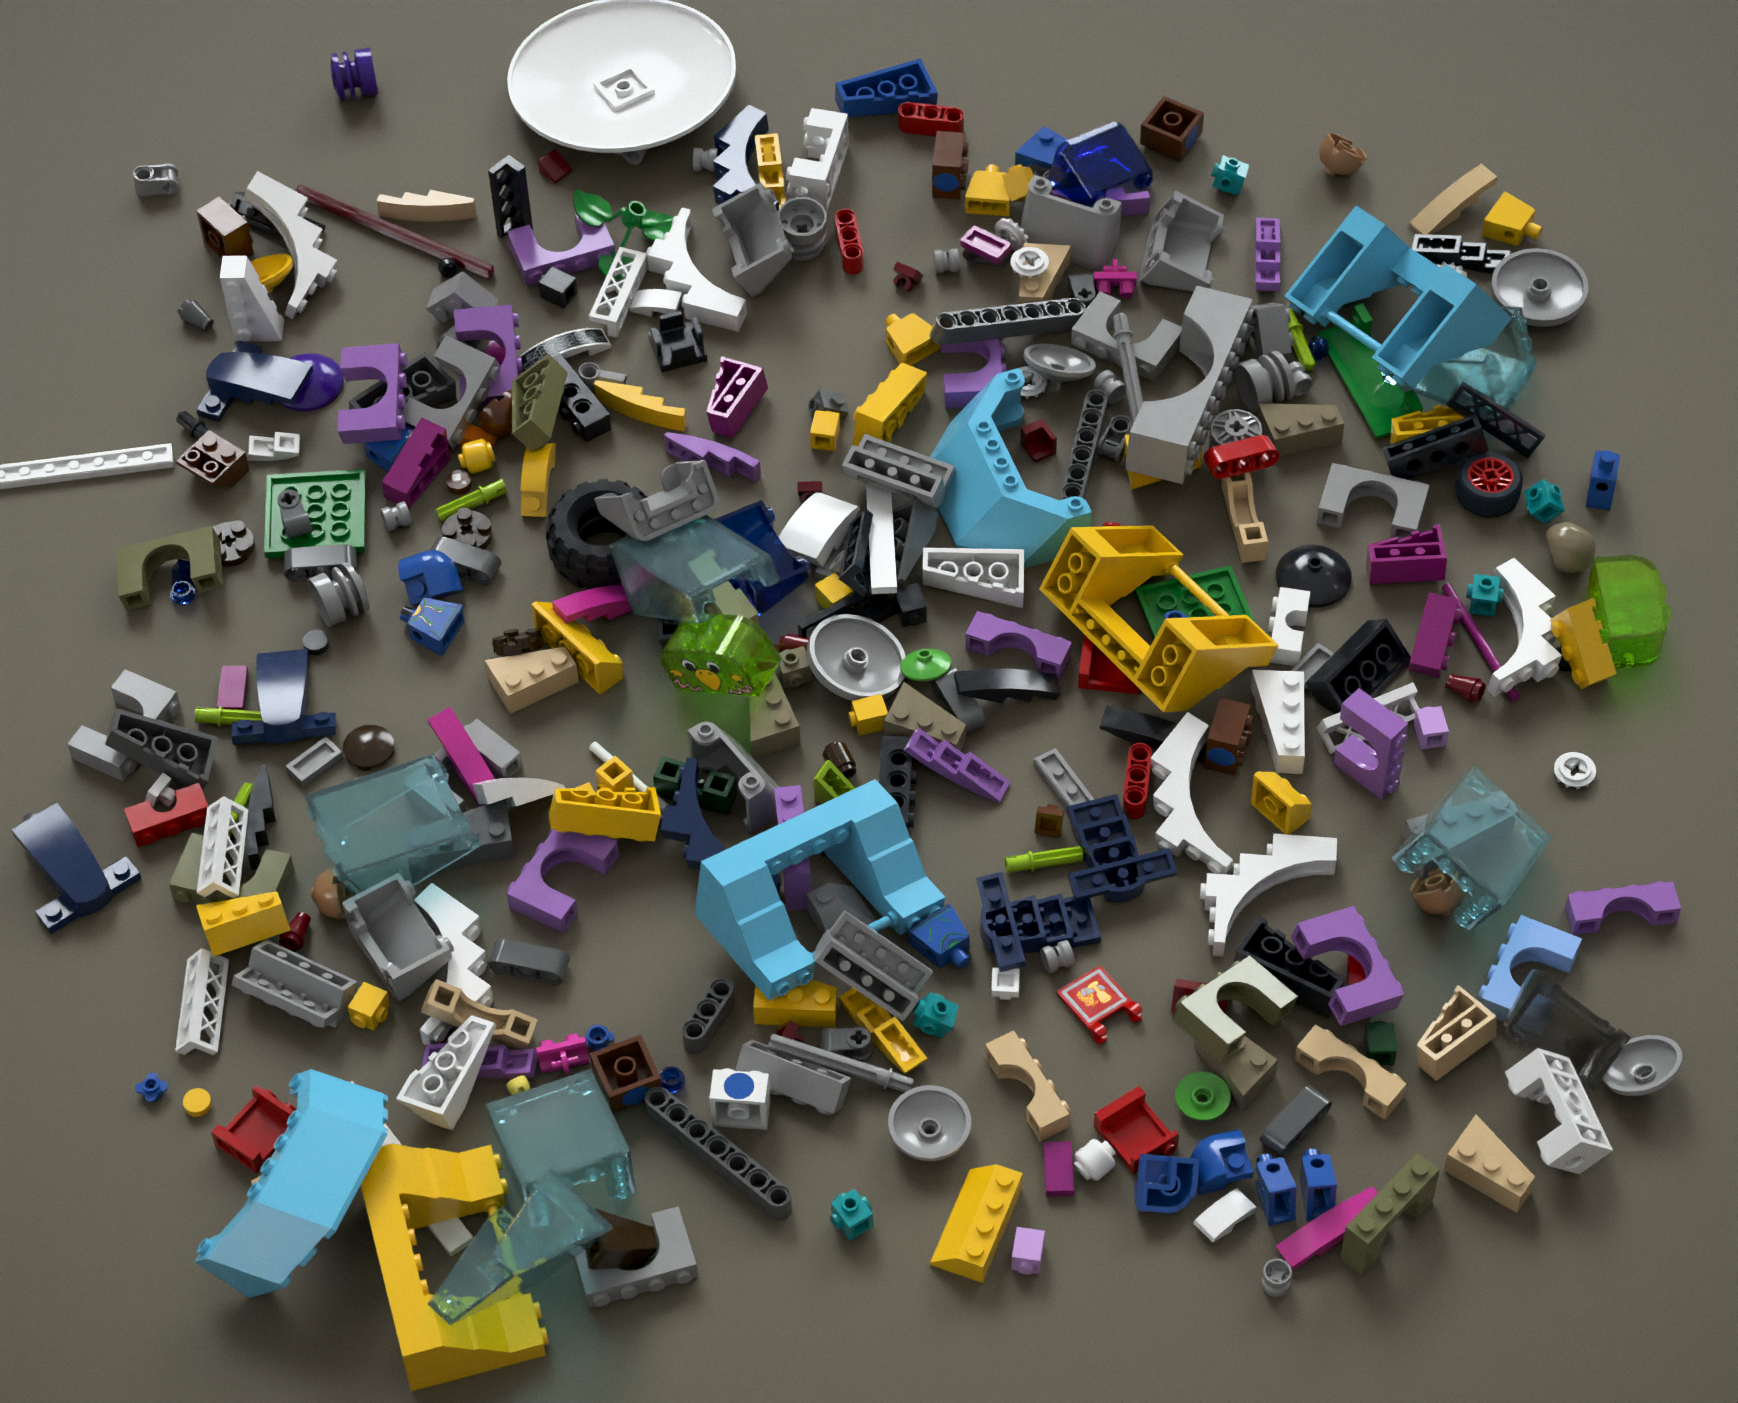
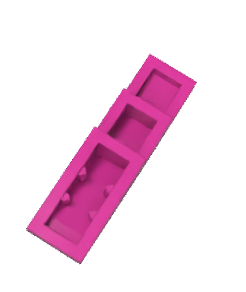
(593, 603)
(460, 750)
(1323, 1231)

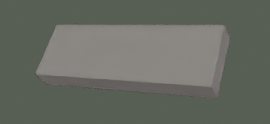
(1062, 778)

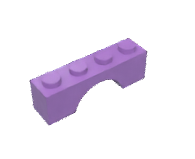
(991, 634)
(1654, 902)

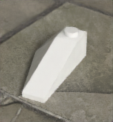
(446, 1081)

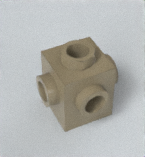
(793, 668)

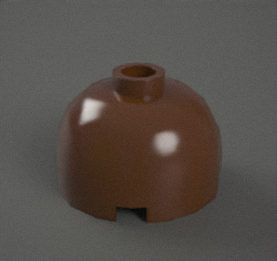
(497, 416)

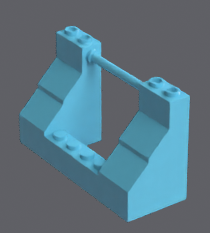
(1369, 257)
(861, 837)

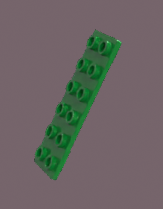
(1375, 398)

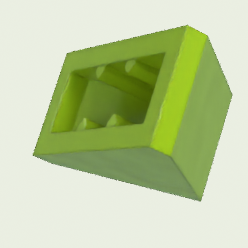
(830, 783)

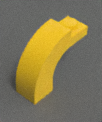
(536, 479)

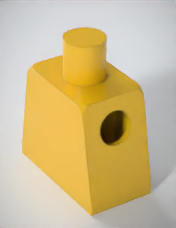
(987, 193)
(1510, 221)
(909, 338)

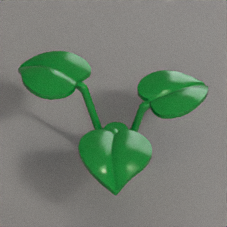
(594, 210)

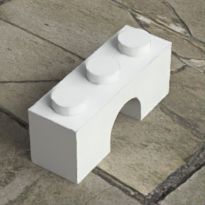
(1290, 610)

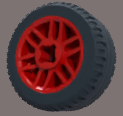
(1489, 484)

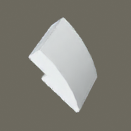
(818, 528)
(514, 790)

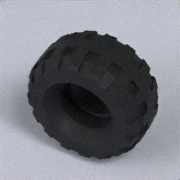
(573, 522)

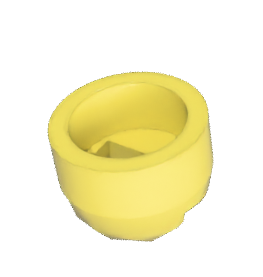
(518, 1085)

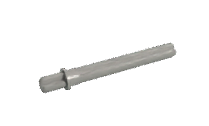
(1124, 341)
(840, 1063)

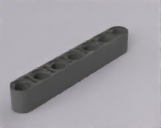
(1006, 321)
(1085, 445)
(722, 1163)

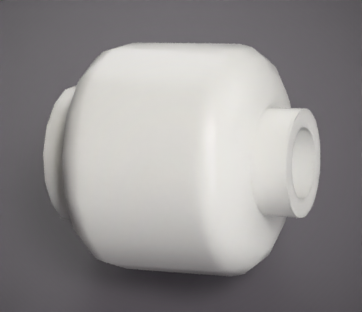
(1095, 1159)

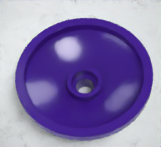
(322, 386)

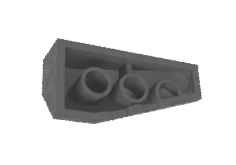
(913, 528)

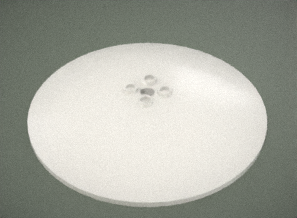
(661, 52)

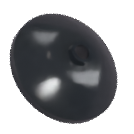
(1326, 580)

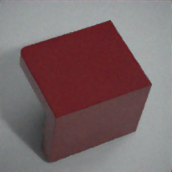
(1038, 440)

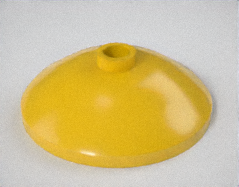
(272, 269)

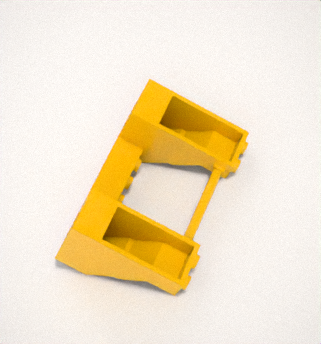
(1188, 654)
(424, 1187)

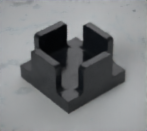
(677, 342)

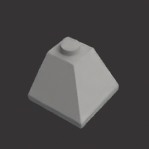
(829, 902)

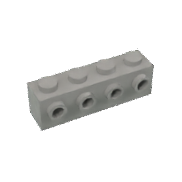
(796, 1077)

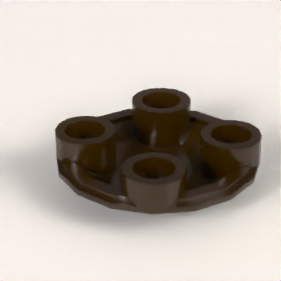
(368, 746)

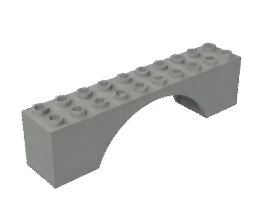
(1170, 430)

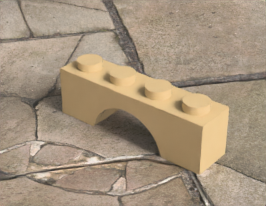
(1248, 531)
(454, 1007)
(1324, 1052)
(1011, 1059)

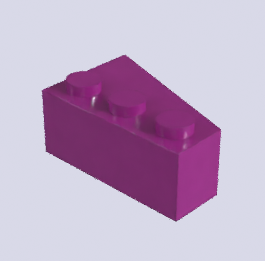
(735, 395)
(417, 464)
(1408, 559)
(1435, 635)

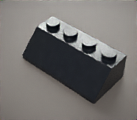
(1362, 662)

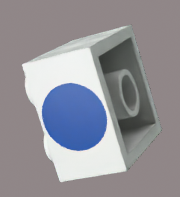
(740, 1099)

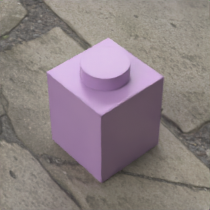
(1431, 727)
(1028, 1250)

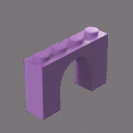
(535, 261)
(498, 325)
(963, 387)
(385, 418)
(1386, 732)
(797, 876)
(539, 901)
(1347, 933)

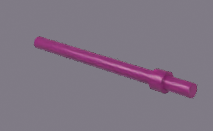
(1478, 638)

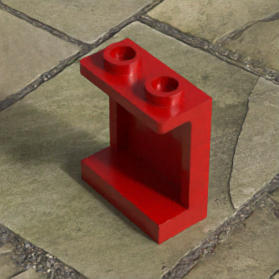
(1100, 673)
(254, 1129)
(1134, 1129)

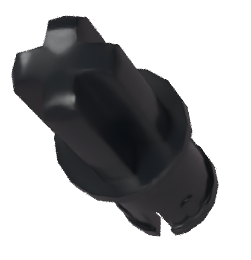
(195, 427)

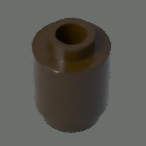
(841, 758)

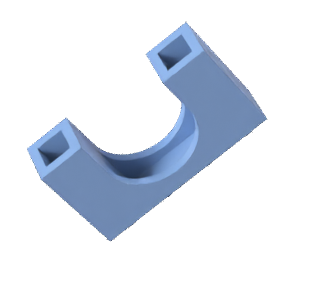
(1527, 942)

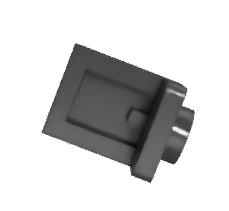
(828, 401)

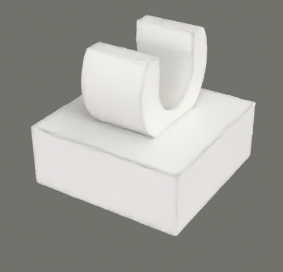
(161, 791)
(1005, 983)

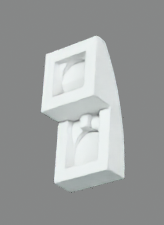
(657, 300)
(271, 449)
(1224, 1214)

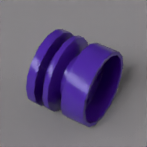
(354, 74)

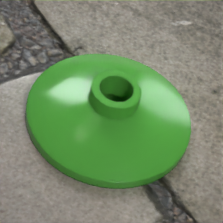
(925, 664)
(1202, 1086)

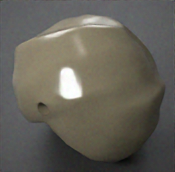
(1571, 547)

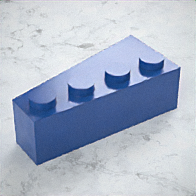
(886, 90)
(1040, 149)

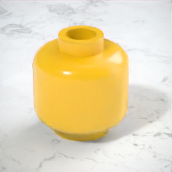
(477, 456)

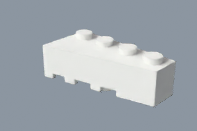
(248, 306)
(977, 572)
(1281, 709)

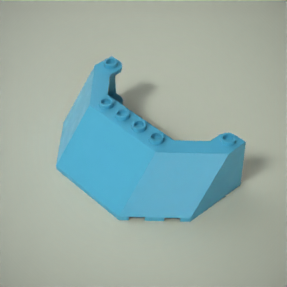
(986, 496)
(301, 1186)

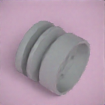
(804, 227)
(1264, 380)
(1233, 426)
(334, 596)

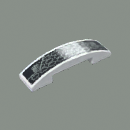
(567, 344)

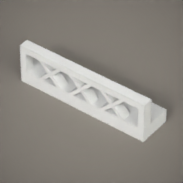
(625, 295)
(1388, 700)
(217, 843)
(194, 1000)

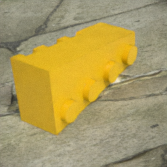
(889, 404)
(606, 812)

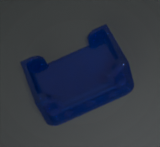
(1098, 162)
(756, 526)

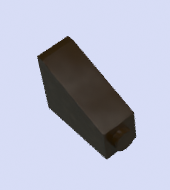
(624, 1246)

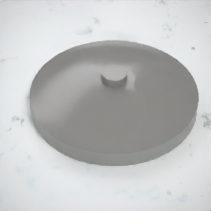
(1542, 283)
(855, 657)

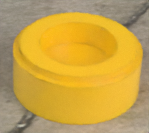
(197, 1102)

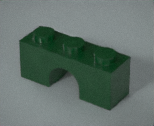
(714, 793)

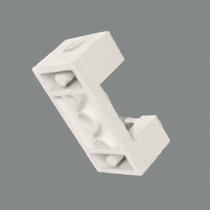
(825, 140)
(1580, 1137)

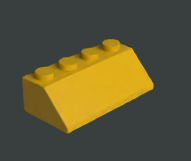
(591, 656)
(978, 1221)

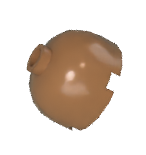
(1340, 156)
(1437, 893)
(329, 894)

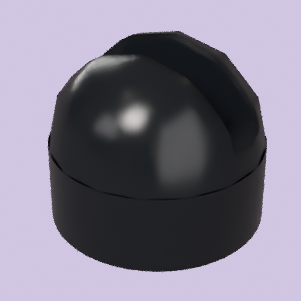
(448, 267)

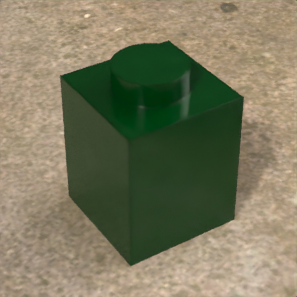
(1380, 1042)

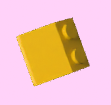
(1279, 802)

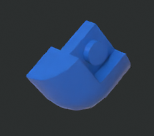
(429, 576)
(1221, 1161)
(1165, 1183)

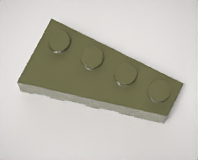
(536, 402)

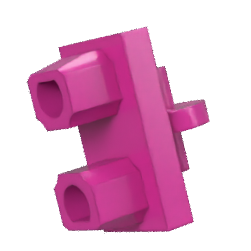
(1115, 277)
(562, 1054)

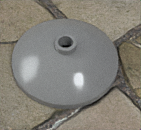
(1058, 362)
(1644, 1066)
(929, 1110)

